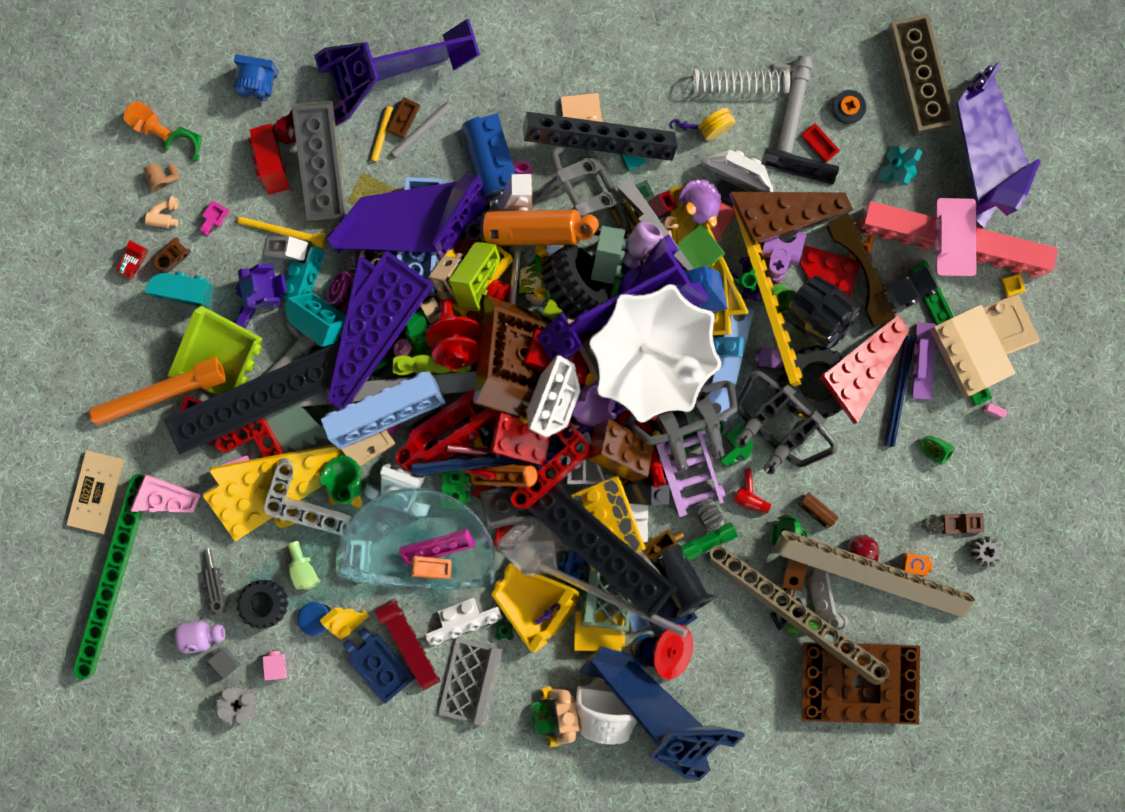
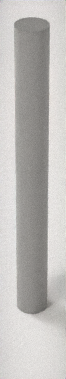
(423, 128)

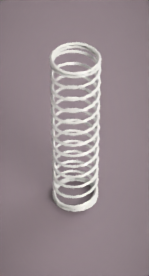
(786, 79)

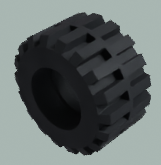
(245, 604)

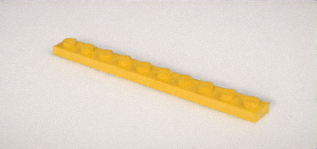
(771, 303)

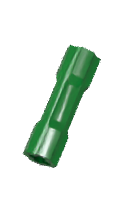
(722, 535)

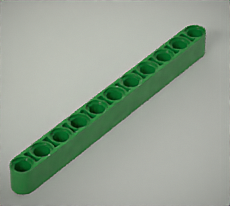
(106, 583)

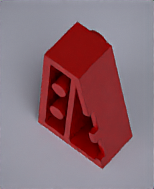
(268, 159)

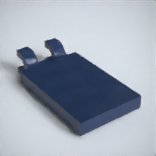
(378, 665)

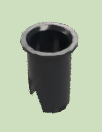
(690, 592)

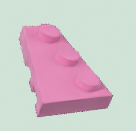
(163, 496)

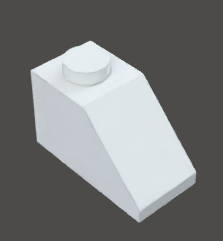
(286, 248)

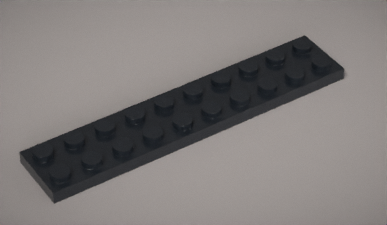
(253, 400)
(600, 547)

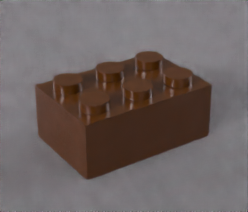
(620, 451)

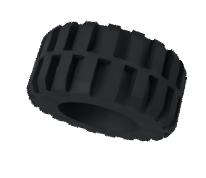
(570, 283)
(807, 357)

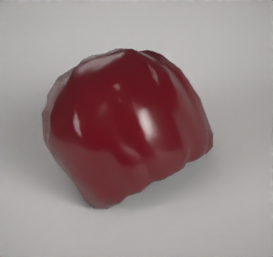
(284, 129)
(864, 546)

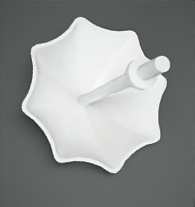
(655, 353)

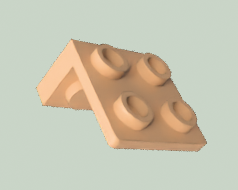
(582, 107)

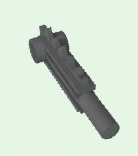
(215, 591)

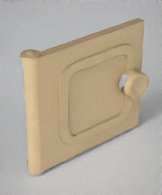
(1012, 324)
(358, 451)

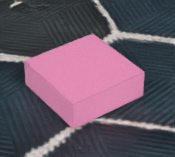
(995, 411)

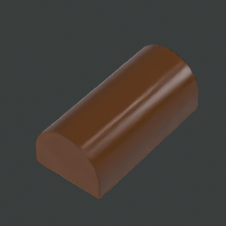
(818, 510)

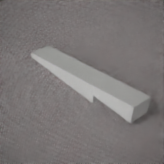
(638, 203)

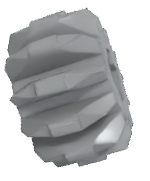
(980, 548)

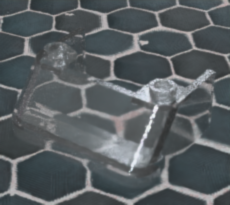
(532, 548)

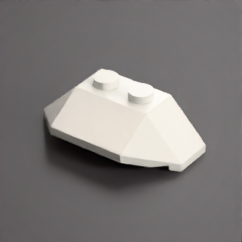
(740, 169)
(554, 398)

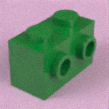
(416, 331)
(455, 485)

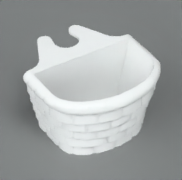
(602, 714)

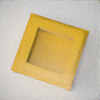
(1013, 285)

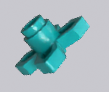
(901, 165)

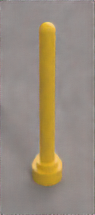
(317, 239)

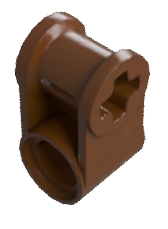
(173, 256)

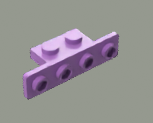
(923, 362)

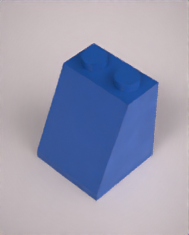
(712, 284)

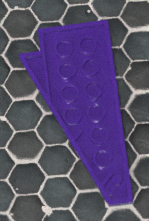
(378, 311)

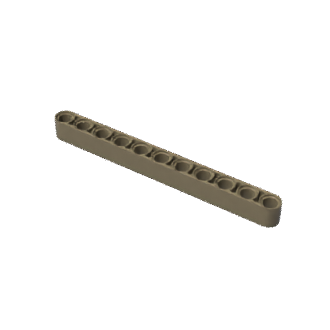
(874, 574)
(806, 615)

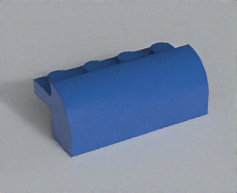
(488, 153)

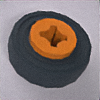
(844, 112)

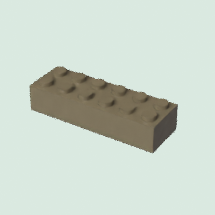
(921, 74)

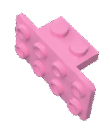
(955, 237)

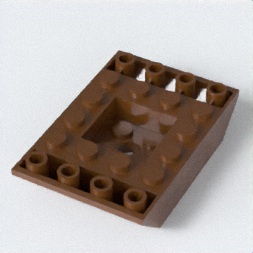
(502, 376)
(832, 697)

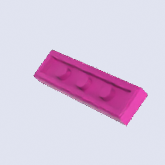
(438, 546)

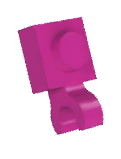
(214, 215)

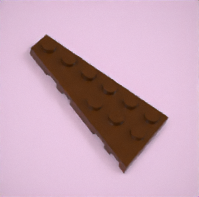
(780, 213)

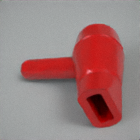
(748, 499)

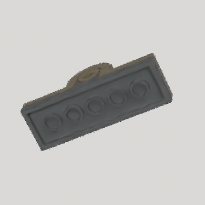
(319, 160)

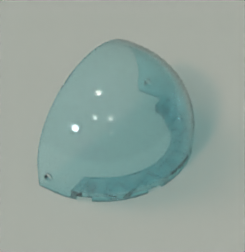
(405, 517)

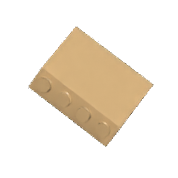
(972, 351)

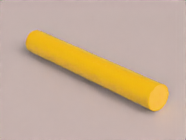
(381, 134)

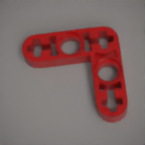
(258, 435)

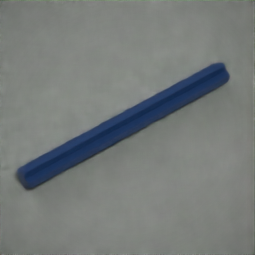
(899, 391)
(461, 464)

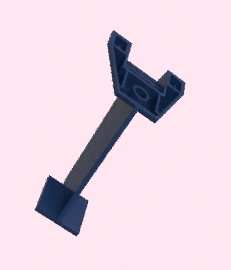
(679, 737)

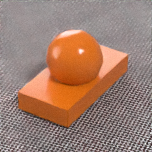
(431, 568)

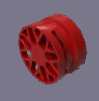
(498, 290)

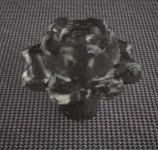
(932, 524)

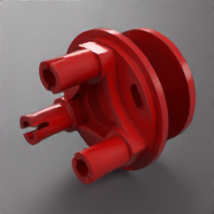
(454, 338)

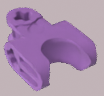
(782, 255)

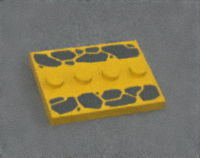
(612, 508)

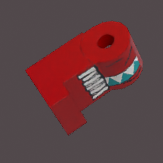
(131, 260)

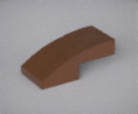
(963, 523)

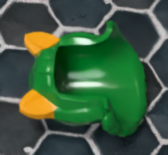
(342, 481)

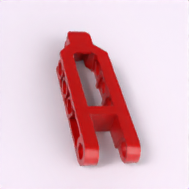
(439, 423)

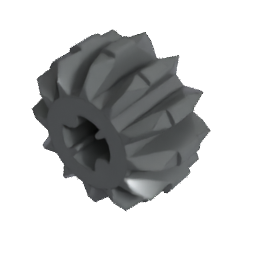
(709, 515)

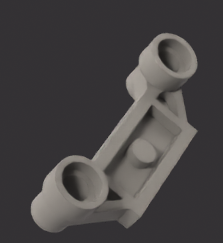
(824, 601)

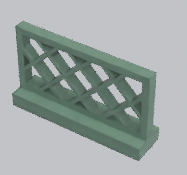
(590, 602)

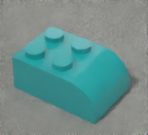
(181, 289)
(315, 318)

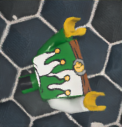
(531, 281)

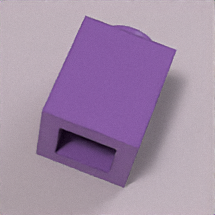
(768, 358)

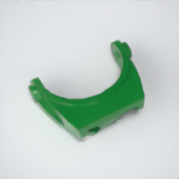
(181, 132)

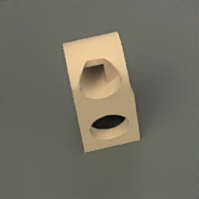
(431, 310)

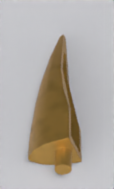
(660, 543)

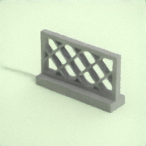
(485, 689)

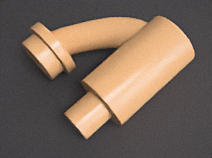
(155, 219)

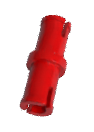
(656, 470)

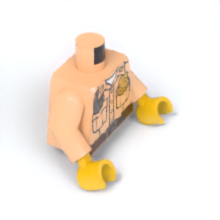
(566, 716)

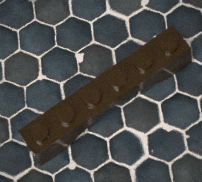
(877, 305)

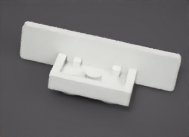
(461, 619)

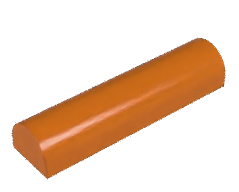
(508, 476)

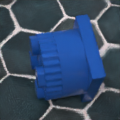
(254, 77)

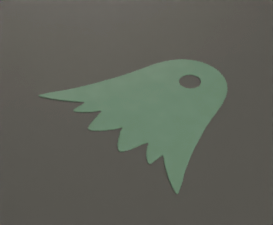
(290, 429)

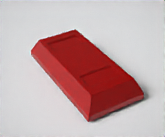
(820, 143)

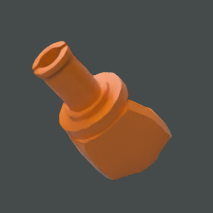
(144, 120)

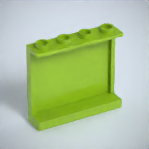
(216, 336)

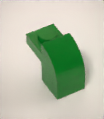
(731, 458)

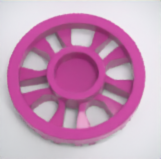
(338, 288)

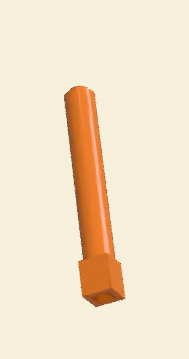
(205, 375)

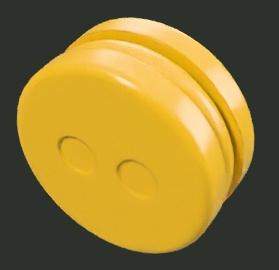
(716, 124)

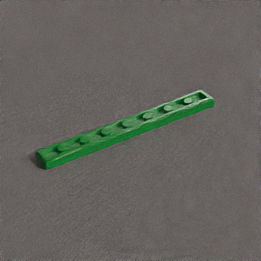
(940, 313)

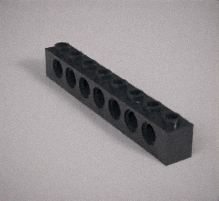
(599, 136)

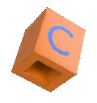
(916, 564)

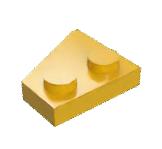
(343, 621)

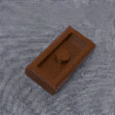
(403, 118)

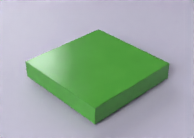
(700, 248)

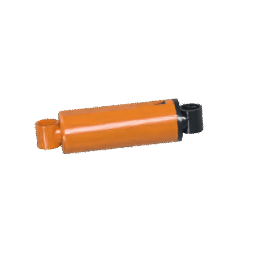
(531, 227)

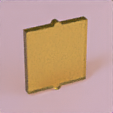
(369, 186)

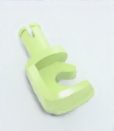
(300, 570)

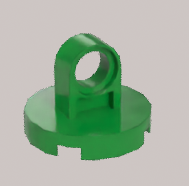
(786, 523)

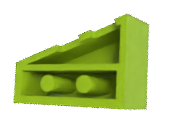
(473, 274)

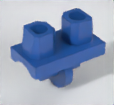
(570, 563)

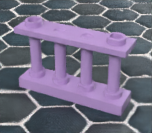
(677, 485)

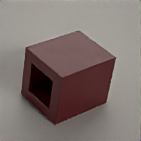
(662, 204)

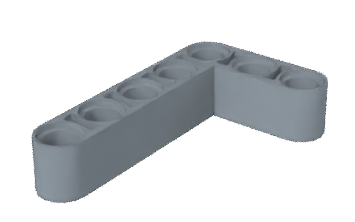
(303, 508)

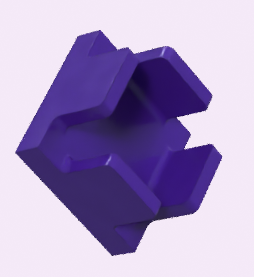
(261, 287)

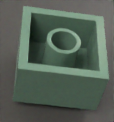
(609, 255)

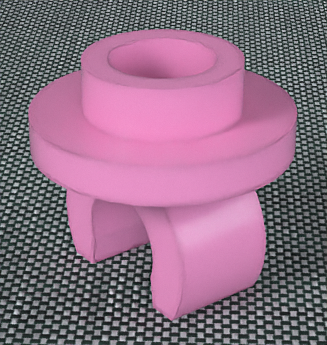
(402, 348)

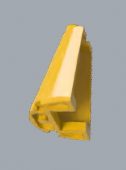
(525, 600)

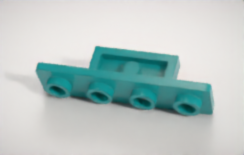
(302, 277)

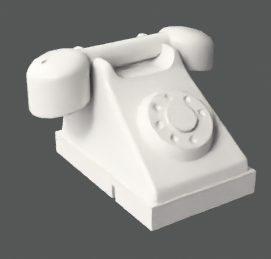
(392, 479)

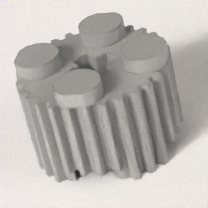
(227, 709)

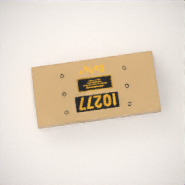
(95, 492)

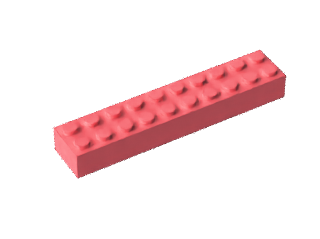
(990, 246)

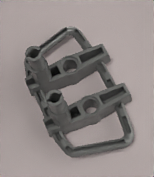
(578, 173)
(708, 419)
(795, 436)

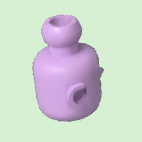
(641, 243)
(197, 636)

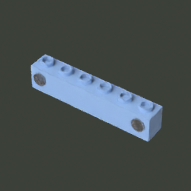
(730, 366)

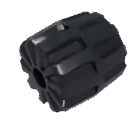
(822, 311)

